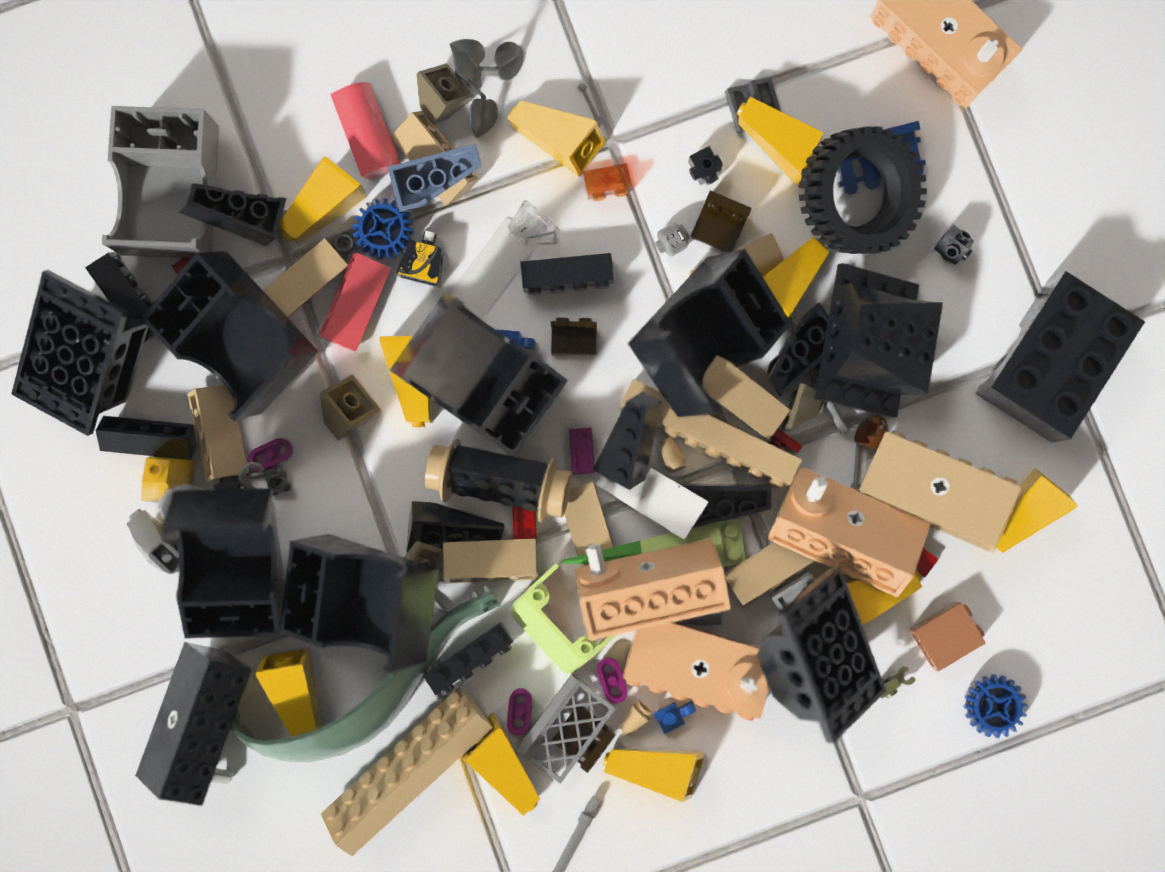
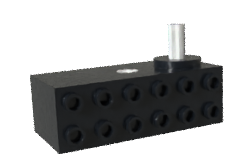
(193, 725)

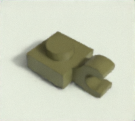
(895, 681)

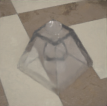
(532, 227)

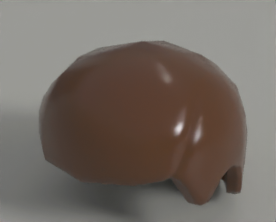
(871, 432)

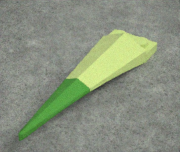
(725, 536)

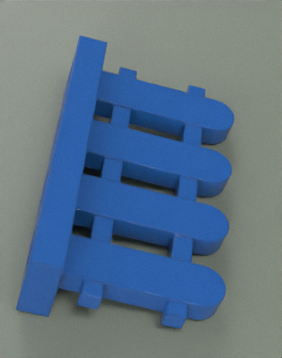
(869, 171)

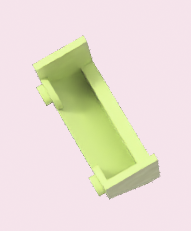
(549, 638)

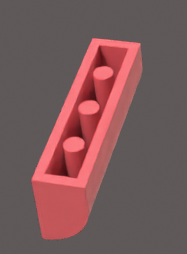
(365, 129)
(354, 302)

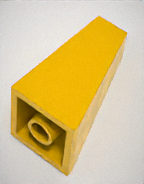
(562, 135)
(780, 136)
(321, 201)
(796, 274)
(414, 404)
(164, 473)
(1037, 507)
(872, 601)
(291, 689)
(500, 766)
(660, 771)

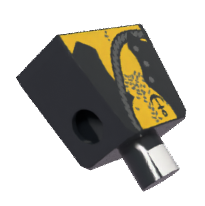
(422, 261)

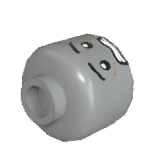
(672, 239)

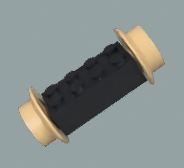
(498, 479)

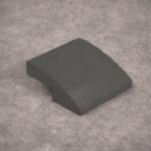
(758, 89)

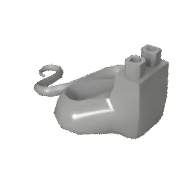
(147, 532)

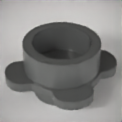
(338, 243)
(280, 476)

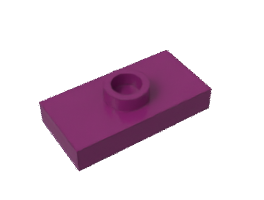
(581, 451)

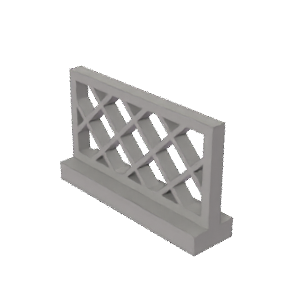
(546, 721)

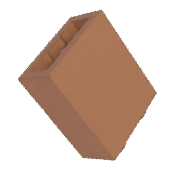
(948, 635)

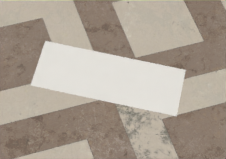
(491, 271)
(660, 501)

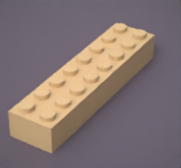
(723, 441)
(405, 771)

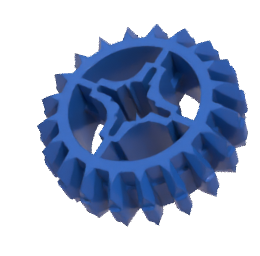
(375, 232)
(1011, 696)

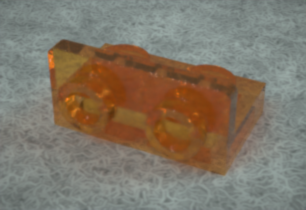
(607, 182)

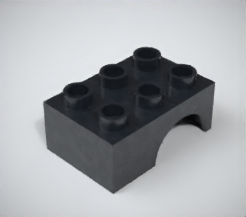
(715, 312)
(231, 329)
(1061, 357)
(478, 374)
(227, 562)
(359, 599)

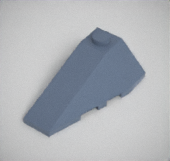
(427, 177)

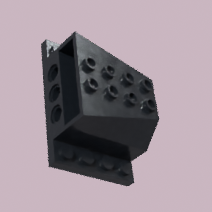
(876, 342)
(77, 354)
(821, 658)

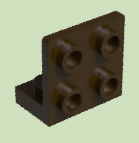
(720, 222)
(573, 337)
(595, 748)

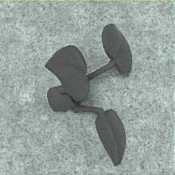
(467, 60)

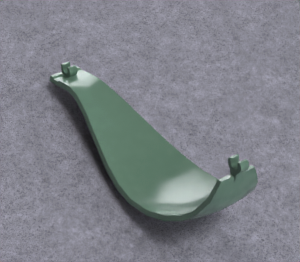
(377, 709)

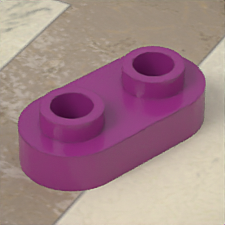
(271, 453)
(611, 680)
(519, 711)

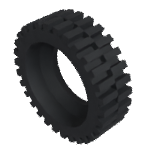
(900, 182)

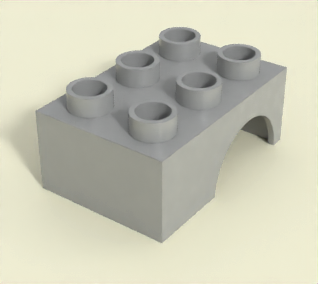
(154, 163)

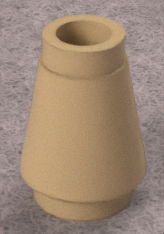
(672, 456)
(635, 718)

